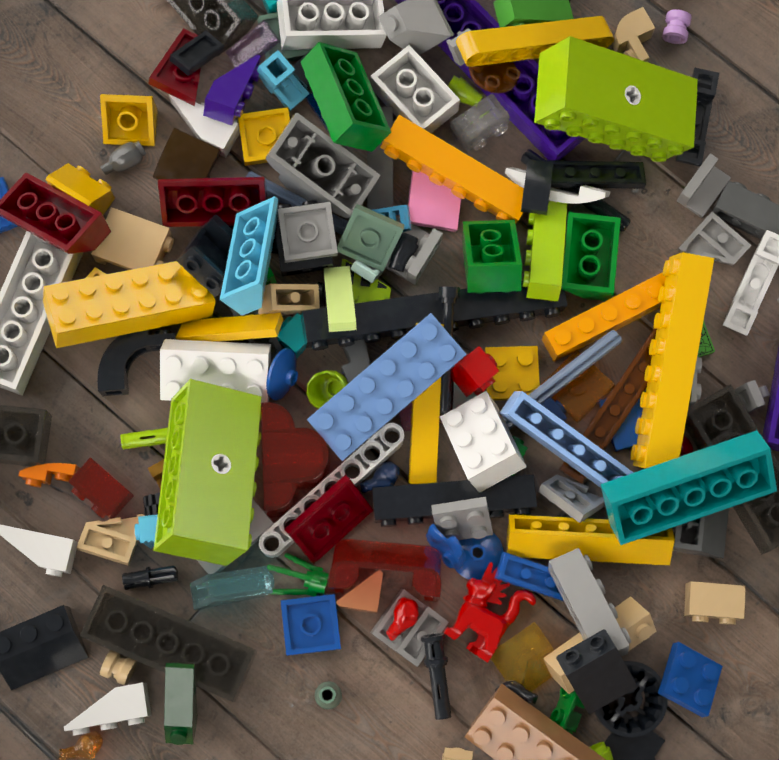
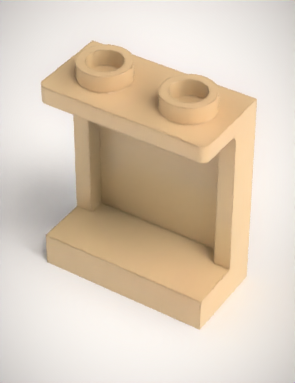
(133, 242)

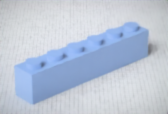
(562, 439)

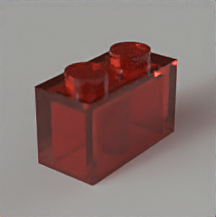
(101, 489)

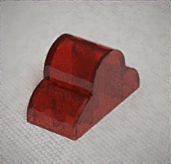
(291, 459)

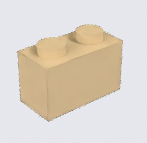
(290, 298)
(714, 601)

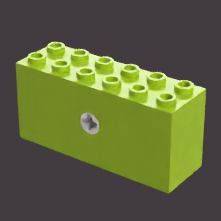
(615, 100)
(209, 473)

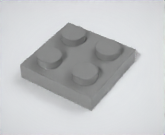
(307, 232)
(463, 518)

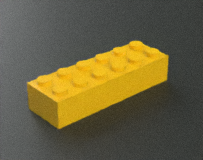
(124, 303)

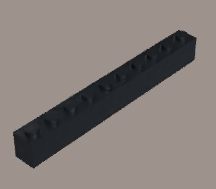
(399, 315)

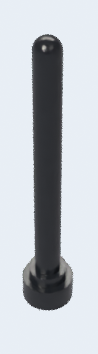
(449, 298)

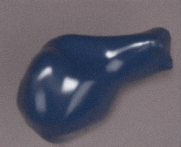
(384, 476)

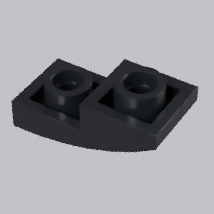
(537, 187)

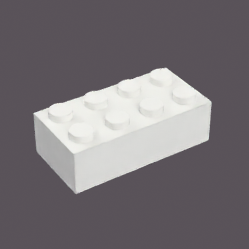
(333, 22)
(218, 363)

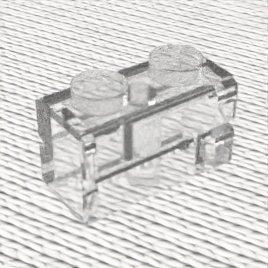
(480, 123)

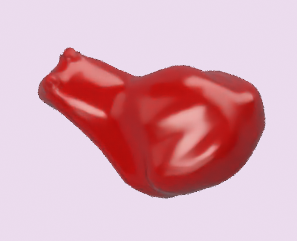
(405, 616)

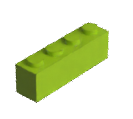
(546, 253)

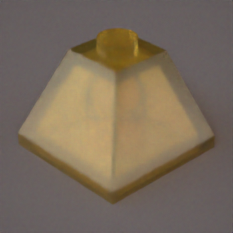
(523, 657)

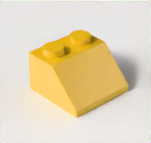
(82, 187)

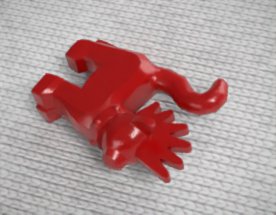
(484, 622)

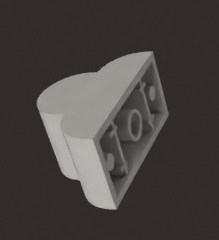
(319, 168)

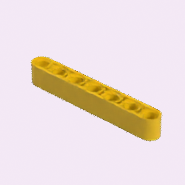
(529, 40)

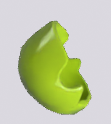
(324, 386)

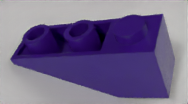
(230, 90)

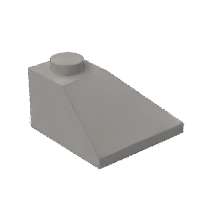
(416, 24)

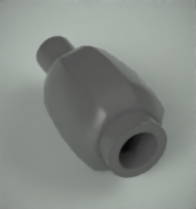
(124, 158)

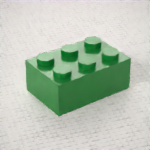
(491, 256)

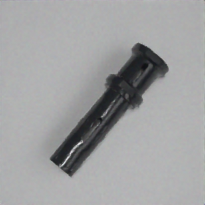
(436, 663)

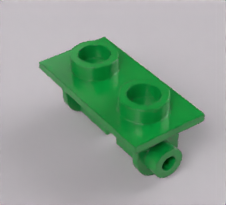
(564, 712)

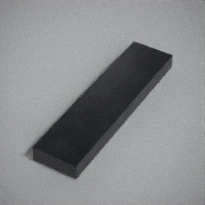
(598, 174)

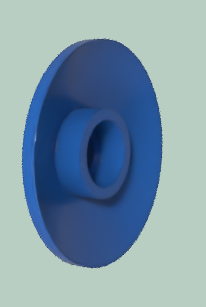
(282, 374)
(475, 567)

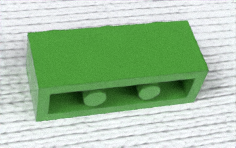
(531, 11)

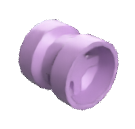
(677, 25)

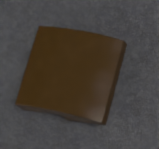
(186, 158)

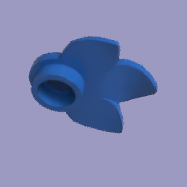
(449, 548)

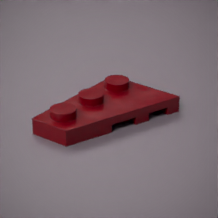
(172, 79)

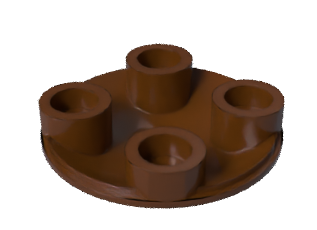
(495, 77)

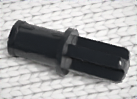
(149, 577)

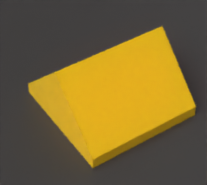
(128, 119)

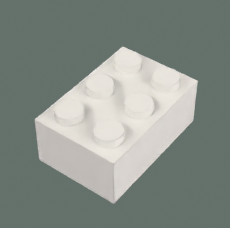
(414, 90)
(482, 442)

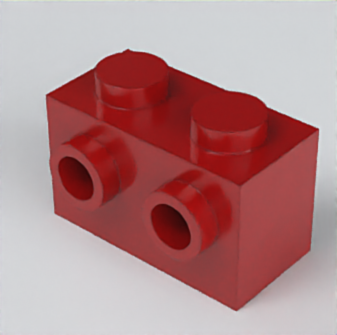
(475, 372)

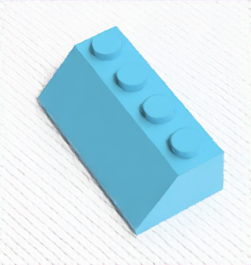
(250, 257)

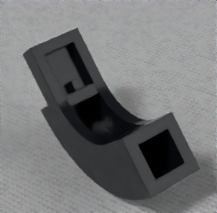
(121, 354)

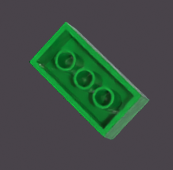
(345, 97)

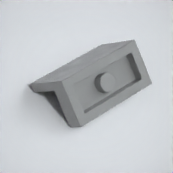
(703, 187)

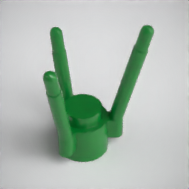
(314, 579)

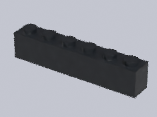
(414, 501)

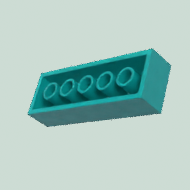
(689, 487)

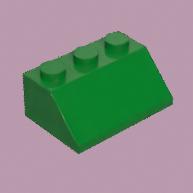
(590, 255)

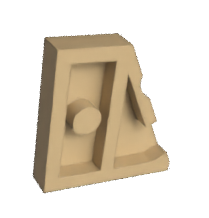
(110, 539)

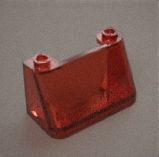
(417, 559)

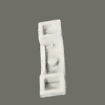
(585, 195)
(754, 285)

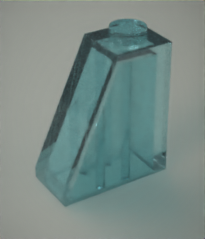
(231, 587)

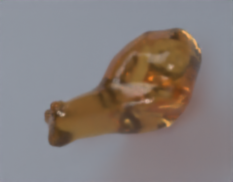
(85, 747)

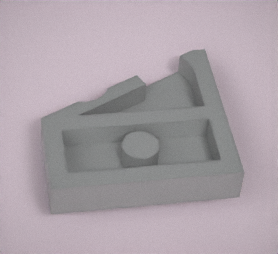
(716, 240)
(571, 497)

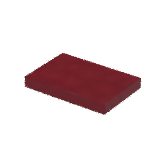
(329, 519)

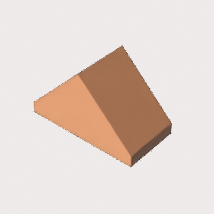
(364, 596)

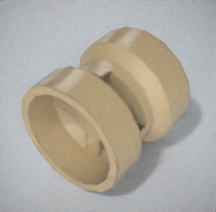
(119, 668)

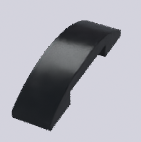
(705, 94)

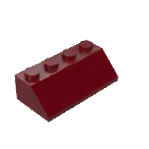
(199, 199)
(54, 216)

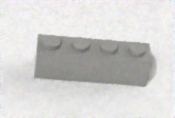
(586, 598)

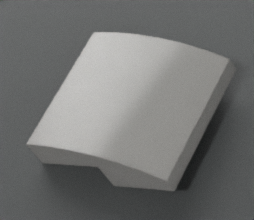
(409, 643)

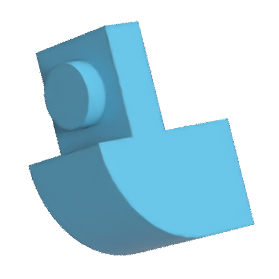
(279, 79)

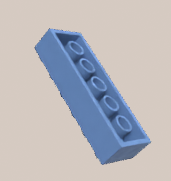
(386, 387)

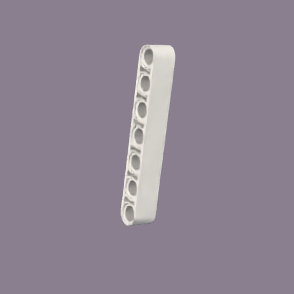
(357, 460)

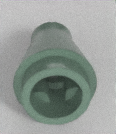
(336, 699)

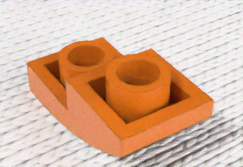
(43, 473)

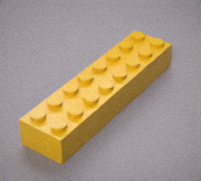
(673, 359)

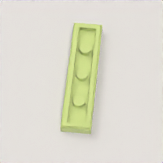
(339, 299)

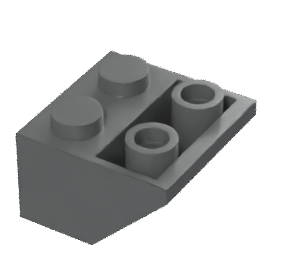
(702, 536)

